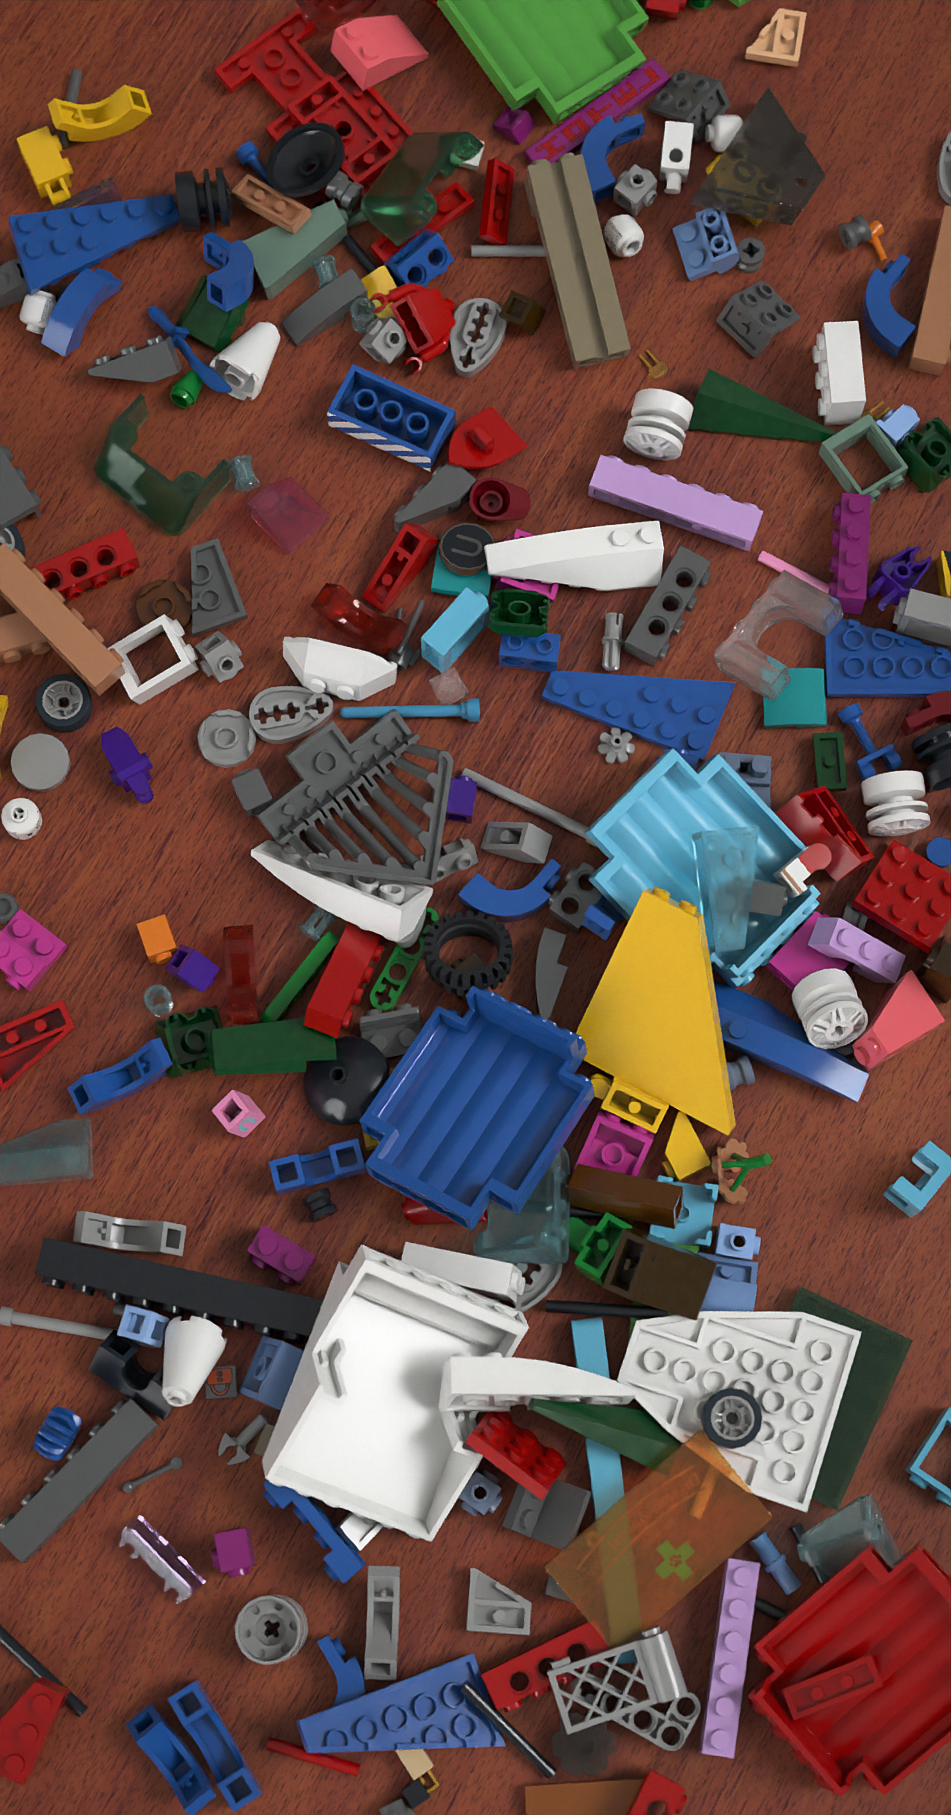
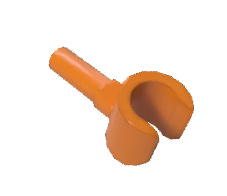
(877, 230)

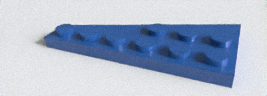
(79, 237)
(882, 663)
(650, 708)
(407, 1715)

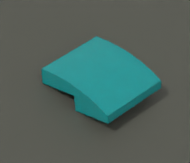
(453, 584)
(800, 702)

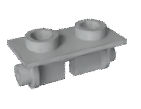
(459, 856)

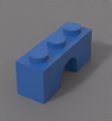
(310, 1170)

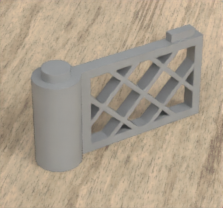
(657, 1665)

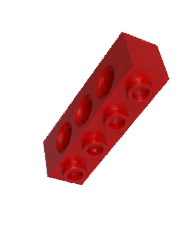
(89, 557)
(498, 1677)
(658, 1788)

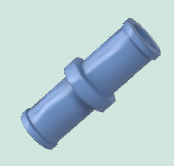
(775, 1563)

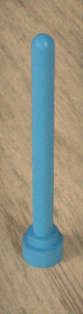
(468, 710)

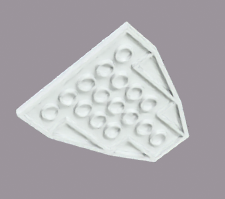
(782, 1359)

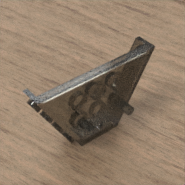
(762, 167)

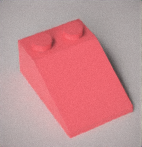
(376, 48)

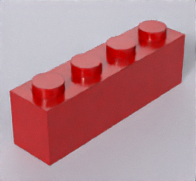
(343, 980)

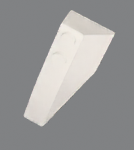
(585, 557)
(371, 903)
(499, 1382)

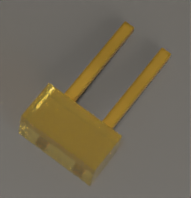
(658, 369)
(866, 411)

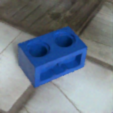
(415, 256)
(530, 652)

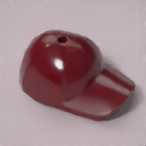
(508, 500)

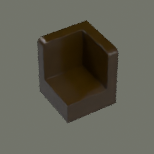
(522, 312)

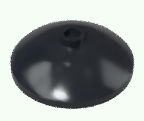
(305, 159)
(346, 1099)

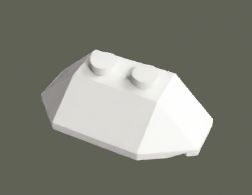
(338, 668)

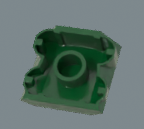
(209, 323)
(927, 455)
(519, 612)
(187, 1039)

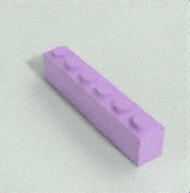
(675, 502)
(729, 1658)

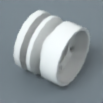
(658, 424)
(895, 803)
(829, 1008)

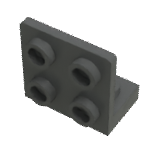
(691, 100)
(756, 317)
(391, 1031)
(548, 1520)

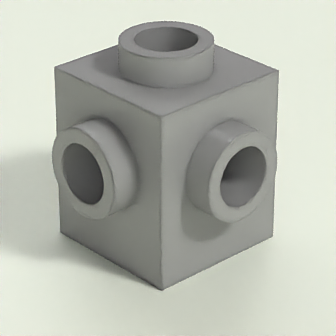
(635, 190)
(384, 339)
(219, 656)

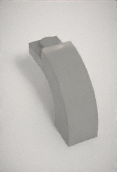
(129, 1235)
(382, 1622)

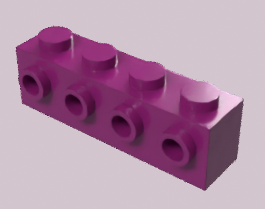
(851, 551)

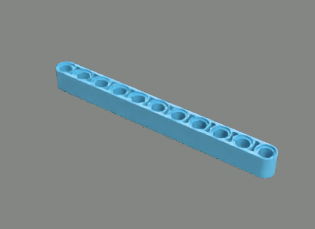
(603, 1462)

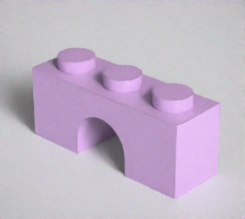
(870, 956)

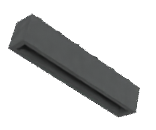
(77, 1481)

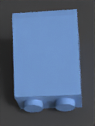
(271, 1372)

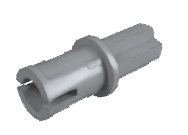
(612, 641)

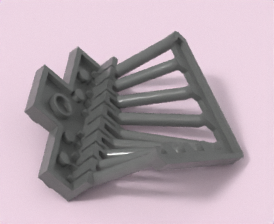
(334, 770)

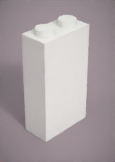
(471, 1272)

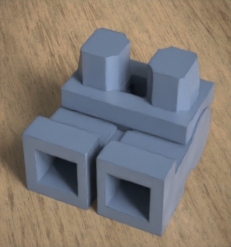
(754, 771)

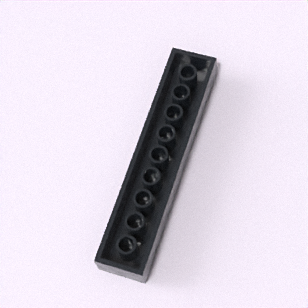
(177, 1290)

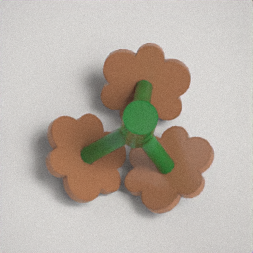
(731, 1158)

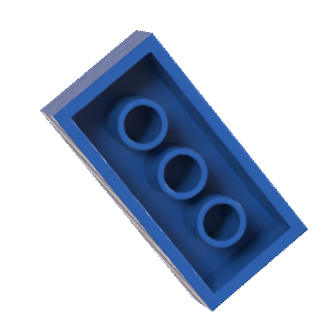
(391, 417)

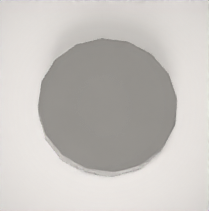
(226, 738)
(40, 762)

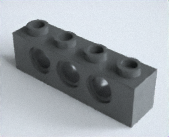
(685, 566)

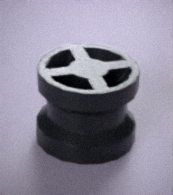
(319, 1205)

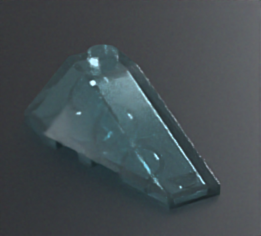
(49, 1154)

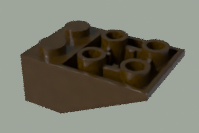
(659, 1274)

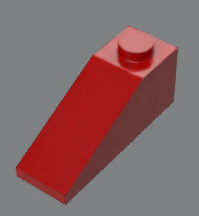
(401, 565)

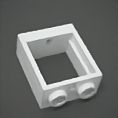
(142, 692)

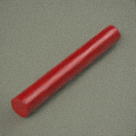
(324, 1760)

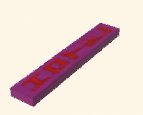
(615, 102)

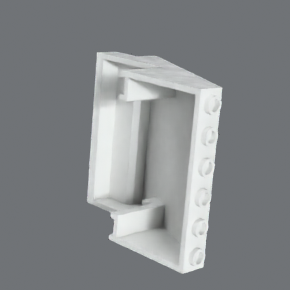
(367, 1394)

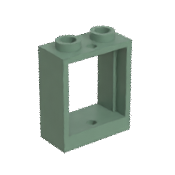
(851, 435)

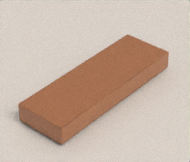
(270, 204)

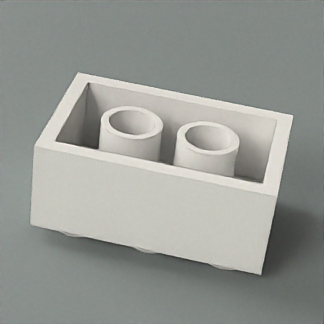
(839, 373)

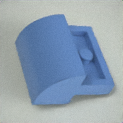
(706, 244)
(732, 1285)

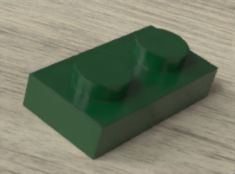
(829, 761)

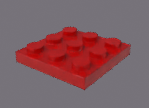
(907, 896)
(517, 1452)

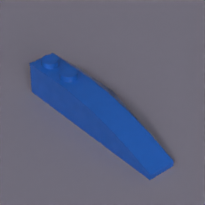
(776, 1040)

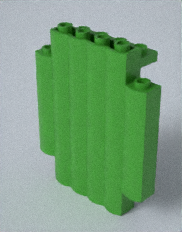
(551, 48)

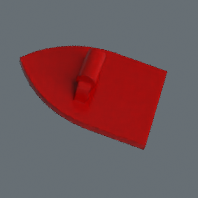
(484, 442)

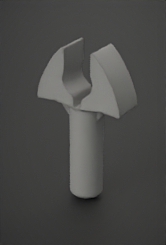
(242, 1440)

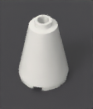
(247, 360)
(189, 1357)

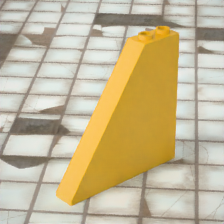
(659, 1013)

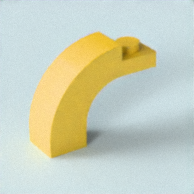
(102, 119)

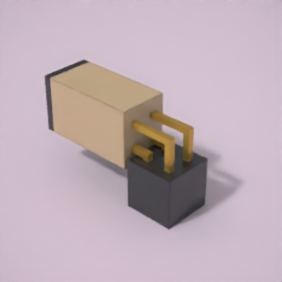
(417, 1763)

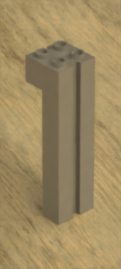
(577, 260)

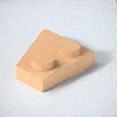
(780, 39)

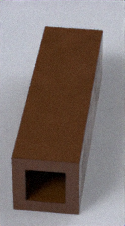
(625, 1196)

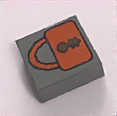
(221, 1383)

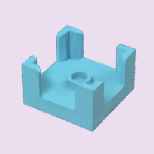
(913, 1198)
(696, 1217)

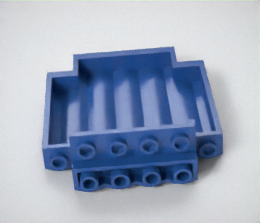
(477, 1108)

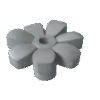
(616, 746)

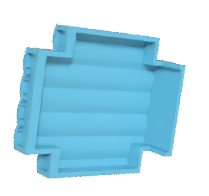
(652, 845)

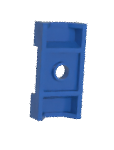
(342, 1560)

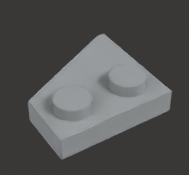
(496, 1607)

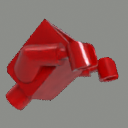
(423, 318)

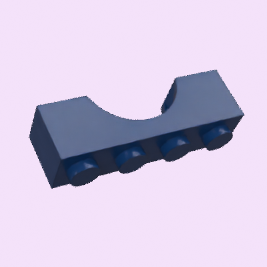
(217, 1745)

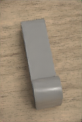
(658, 1721)

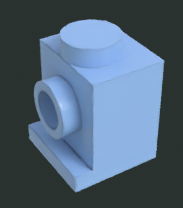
(898, 424)
(724, 1242)
(143, 1326)

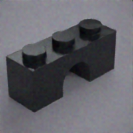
(118, 1366)

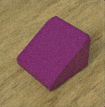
(514, 125)

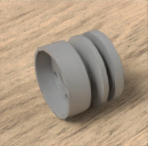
(253, 1628)

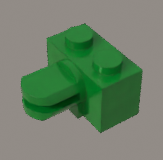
(595, 1245)

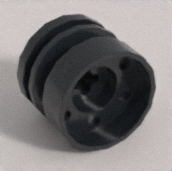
(202, 199)
(935, 749)

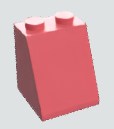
(898, 1022)

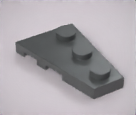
(214, 592)

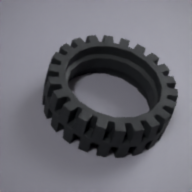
(466, 926)

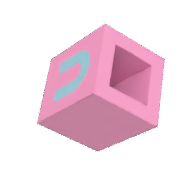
(238, 1113)

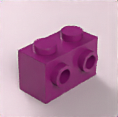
(281, 1255)
(234, 1552)

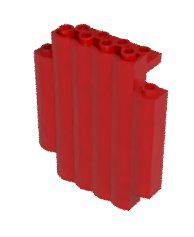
(857, 1612)

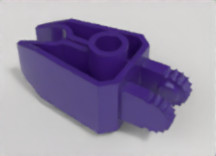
(897, 577)
(128, 766)

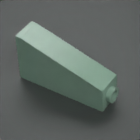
(285, 256)

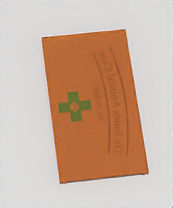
(658, 1541)

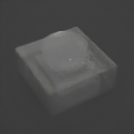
(448, 687)

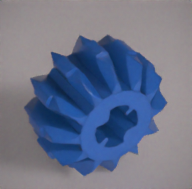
(57, 1433)

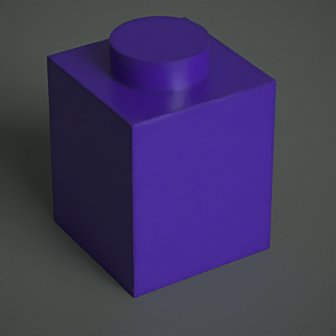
(461, 799)
(192, 968)

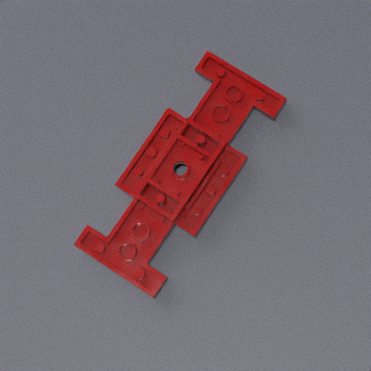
(312, 96)

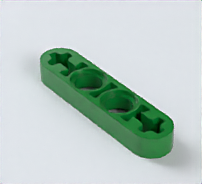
(401, 958)
(301, 979)

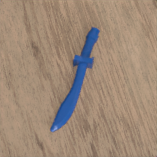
(177, 334)

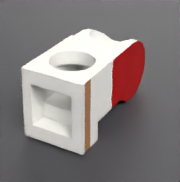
(802, 866)

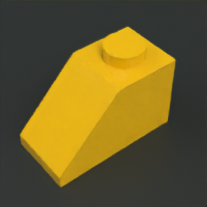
(684, 1152)

